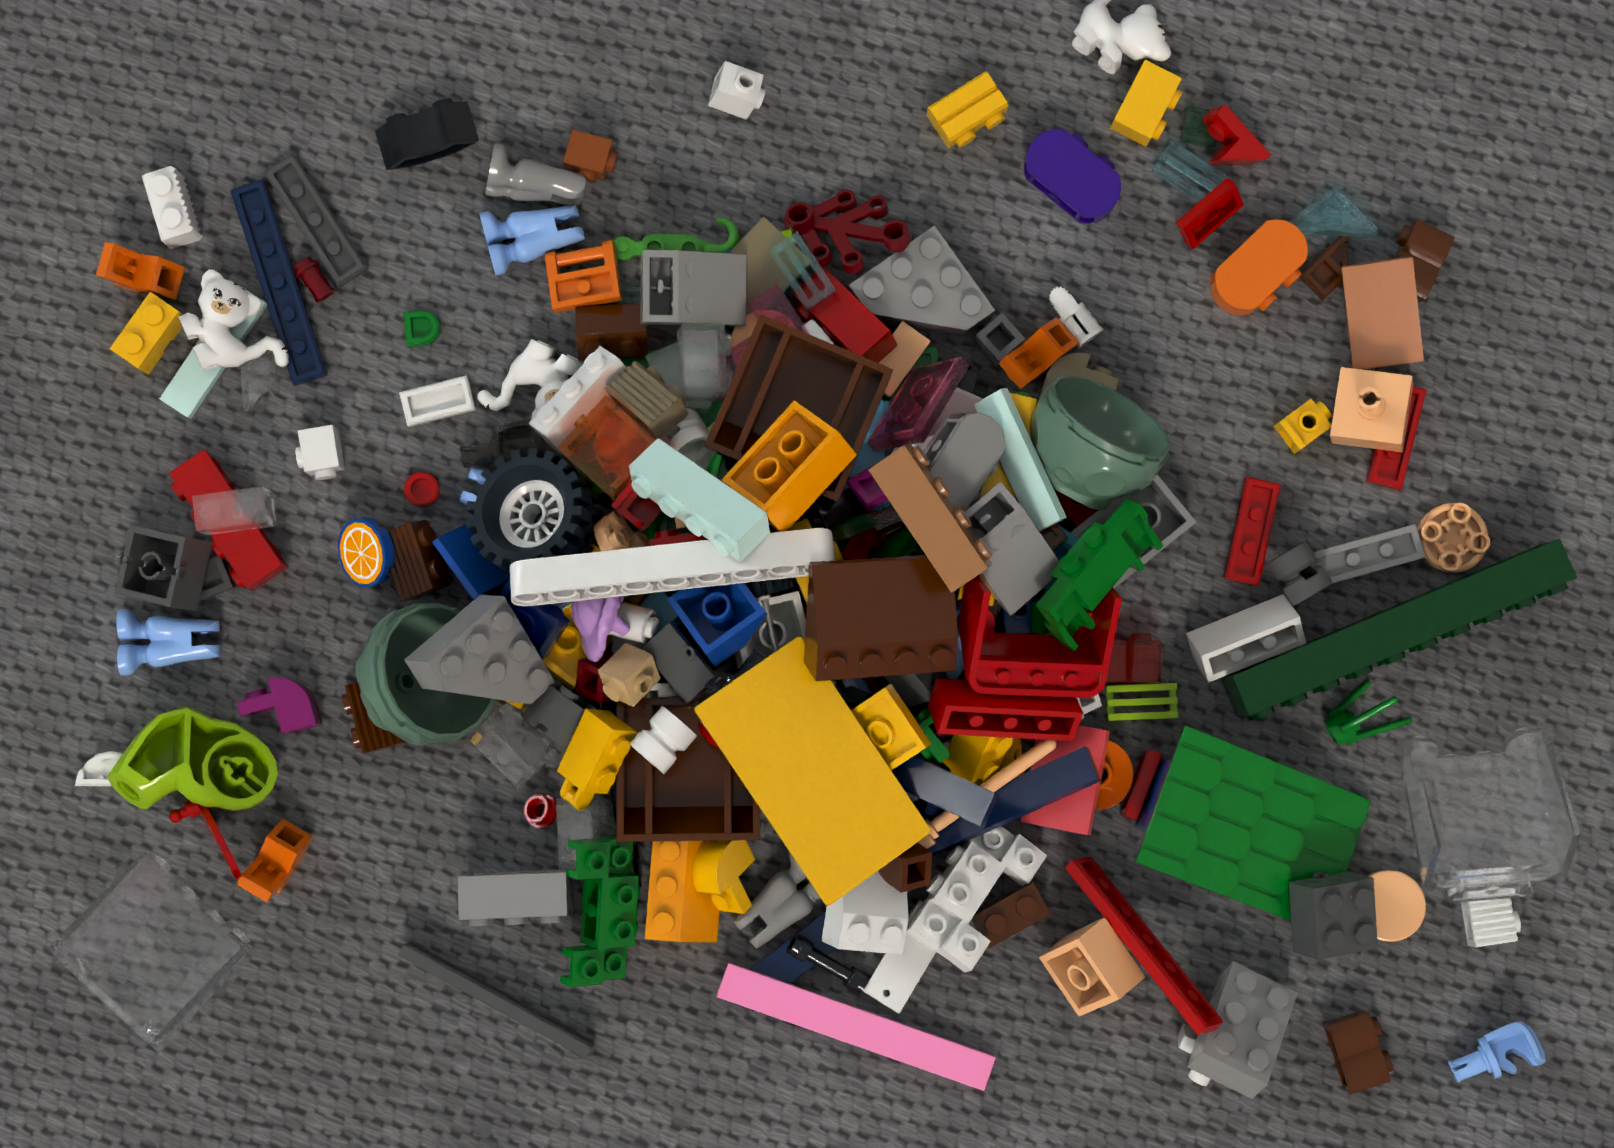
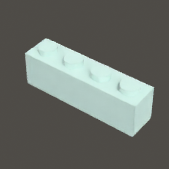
(699, 500)

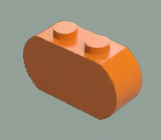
(1259, 268)

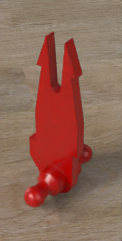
(192, 810)

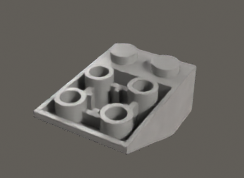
(692, 287)
(1018, 549)

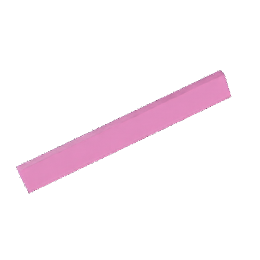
(856, 1026)

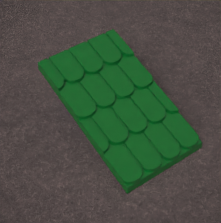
(1244, 823)

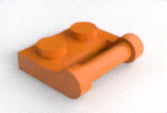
(585, 286)

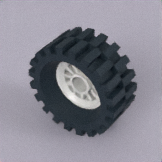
(553, 490)

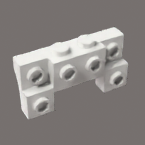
(963, 886)

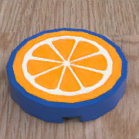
(365, 552)

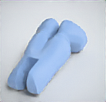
(533, 234)
(169, 641)

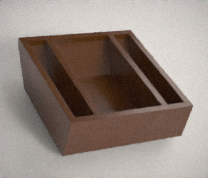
(796, 366)
(690, 802)

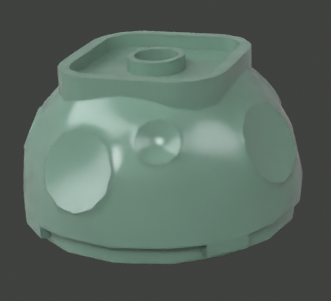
(1096, 441)
(410, 711)

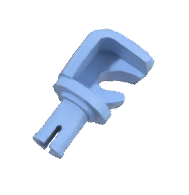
(1494, 1047)

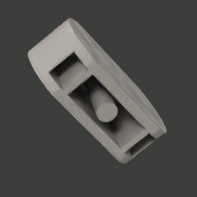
(965, 454)

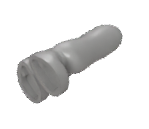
(532, 180)
(779, 904)

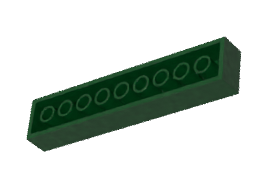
(1404, 626)

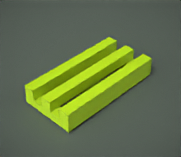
(1172, 700)

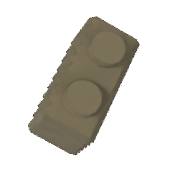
(647, 399)

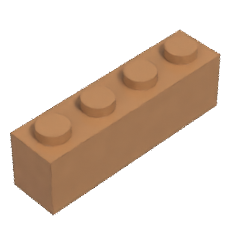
(931, 517)

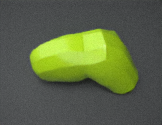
(200, 757)

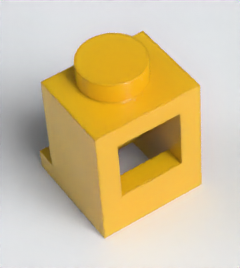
(1292, 427)

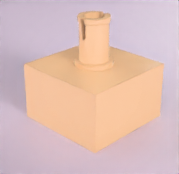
(1371, 409)
(1092, 967)

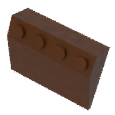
(879, 619)

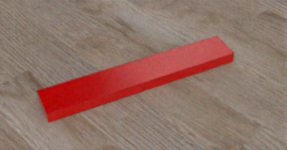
(1144, 945)

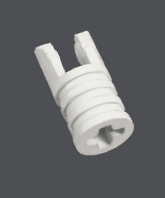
(1068, 308)

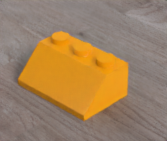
(790, 465)
(673, 904)

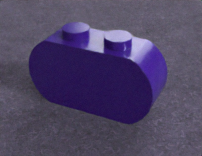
(1072, 175)

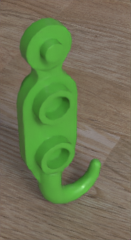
(628, 248)

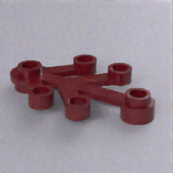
(807, 219)

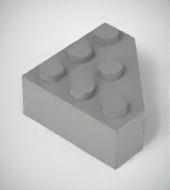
(924, 289)
(482, 656)

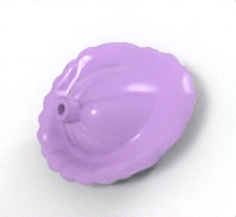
(595, 621)

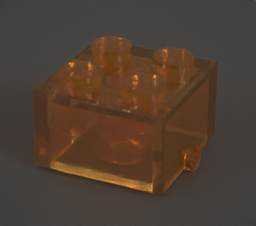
(606, 446)

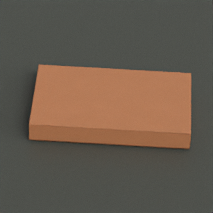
(1382, 313)

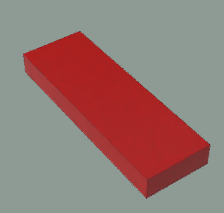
(1390, 467)
(1252, 531)

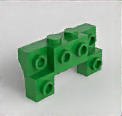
(1094, 568)
(607, 910)

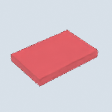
(1077, 810)

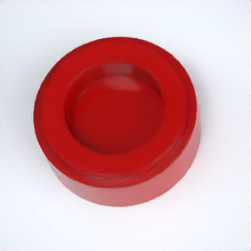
(422, 489)

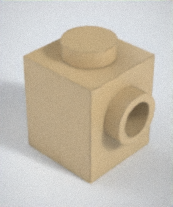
(629, 675)

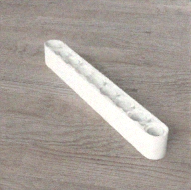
(664, 568)

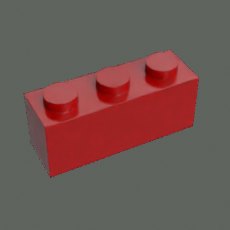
(847, 321)

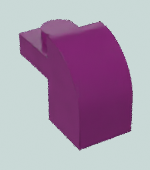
(291, 700)

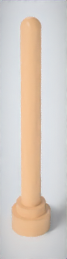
(992, 784)

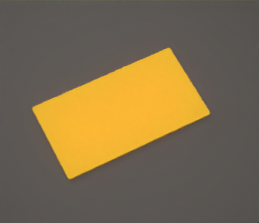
(812, 772)

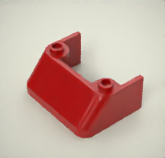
(1034, 662)

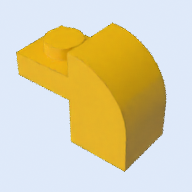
(718, 872)

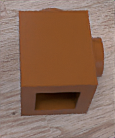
(590, 156)

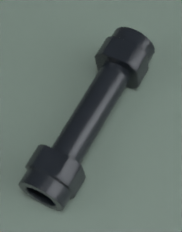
(803, 950)

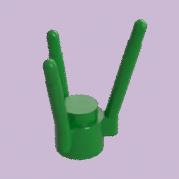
(1344, 726)

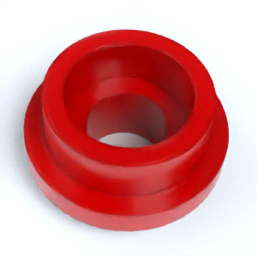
(533, 809)

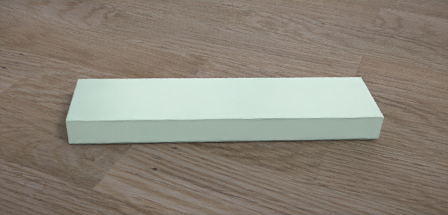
(192, 383)
(1022, 462)

